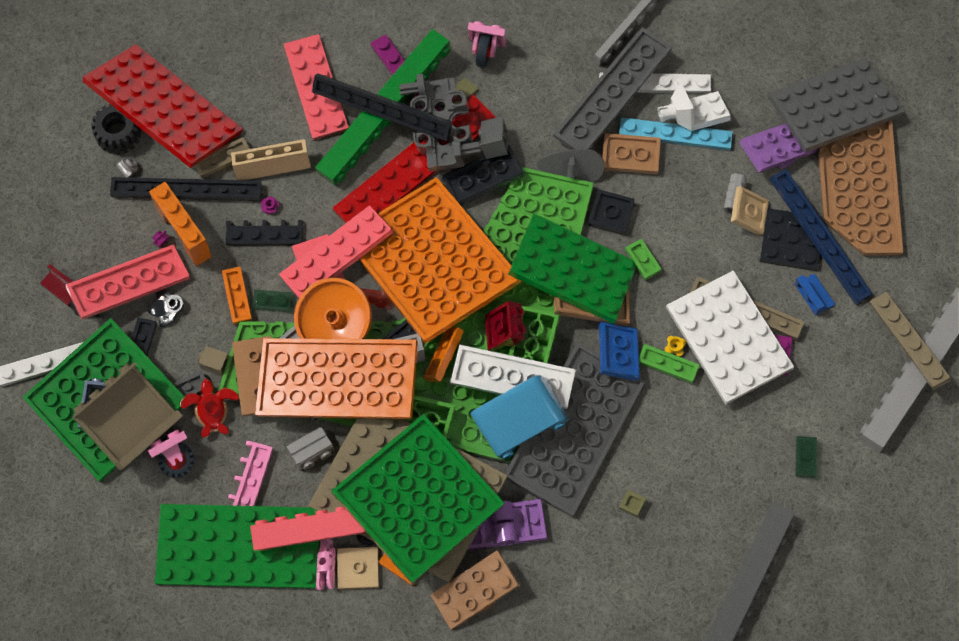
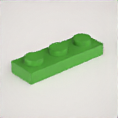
(668, 363)

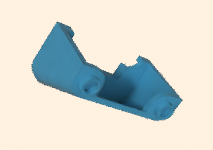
(519, 415)

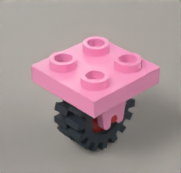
(174, 457)

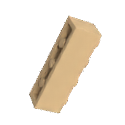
(270, 160)

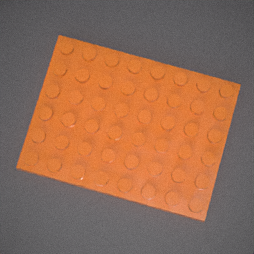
(436, 261)

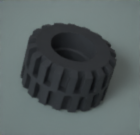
(114, 142)

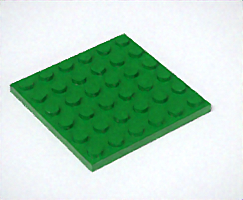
(63, 388)
(417, 498)

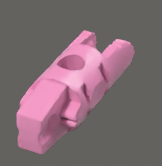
(326, 565)

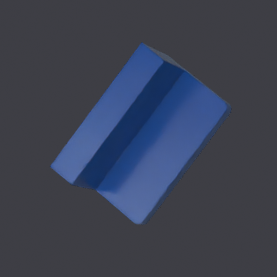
(814, 293)

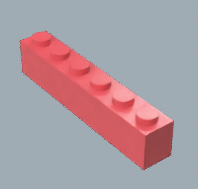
(304, 529)

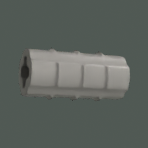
(735, 181)

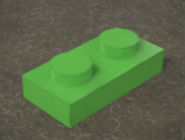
(643, 259)

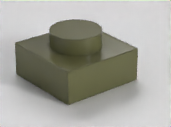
(632, 503)

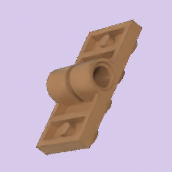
(475, 590)

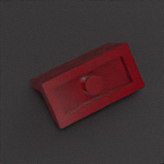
(56, 283)

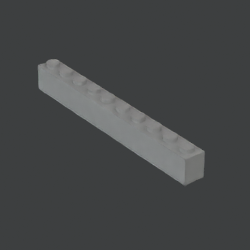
(911, 382)

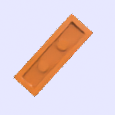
(236, 295)
(443, 354)

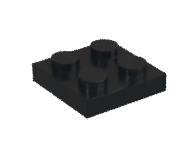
(611, 212)

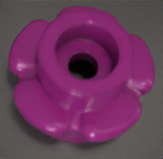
(269, 209)
(160, 238)

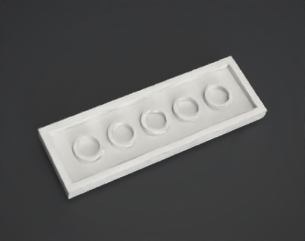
(502, 372)

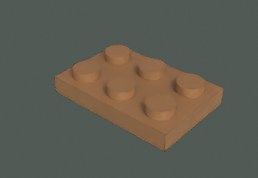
(631, 153)

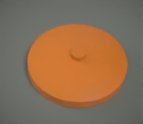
(333, 311)

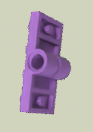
(773, 148)
(512, 525)

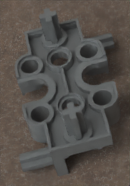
(431, 94)

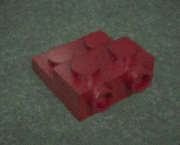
(504, 326)

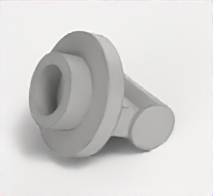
(128, 166)

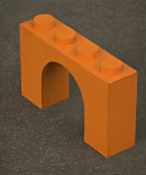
(174, 213)

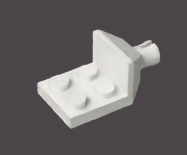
(695, 112)

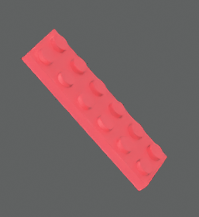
(307, 59)
(337, 251)
(127, 282)

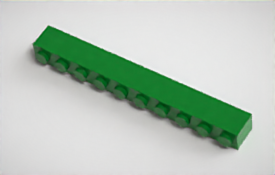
(368, 127)

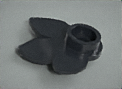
(163, 307)

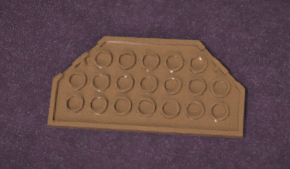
(862, 191)

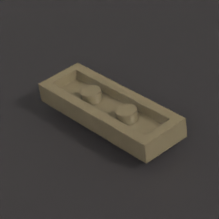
(221, 158)

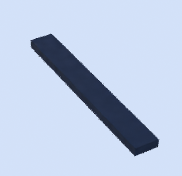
(820, 236)

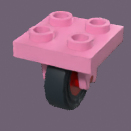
(483, 38)

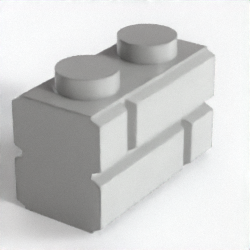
(310, 449)

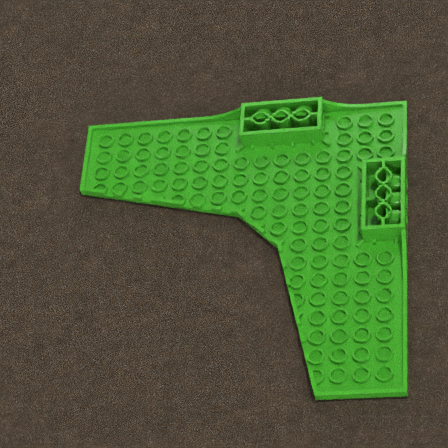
(449, 405)

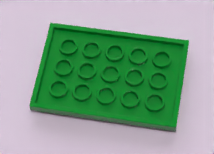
(573, 268)

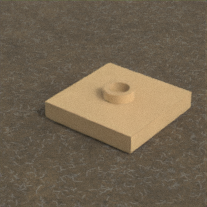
(749, 210)
(357, 568)

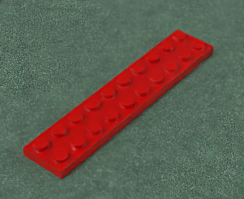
(405, 170)

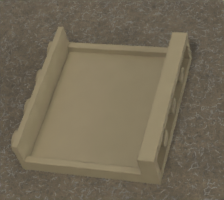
(125, 416)

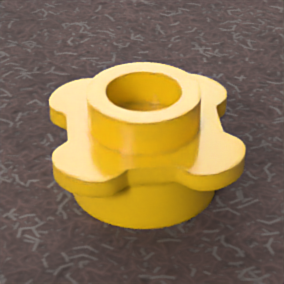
(680, 342)

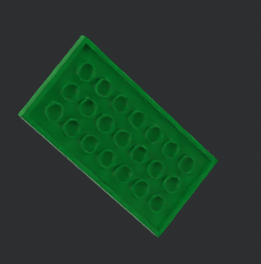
(216, 548)

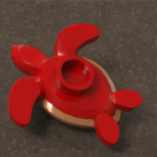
(210, 407)

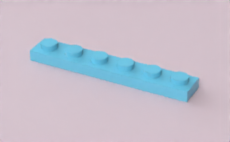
(677, 134)

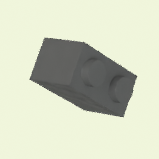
(493, 137)

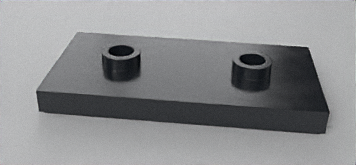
(482, 176)

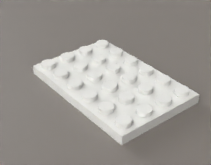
(729, 337)

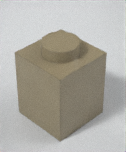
(213, 360)

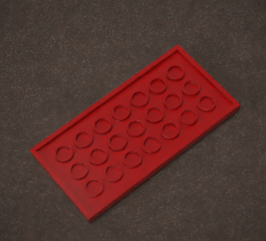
(162, 105)

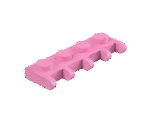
(253, 474)

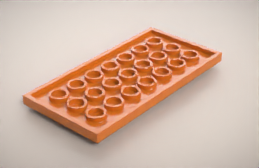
(337, 378)

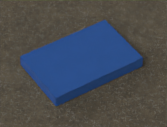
(619, 351)

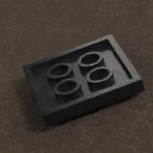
(787, 242)

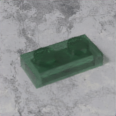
(272, 300)
(805, 456)

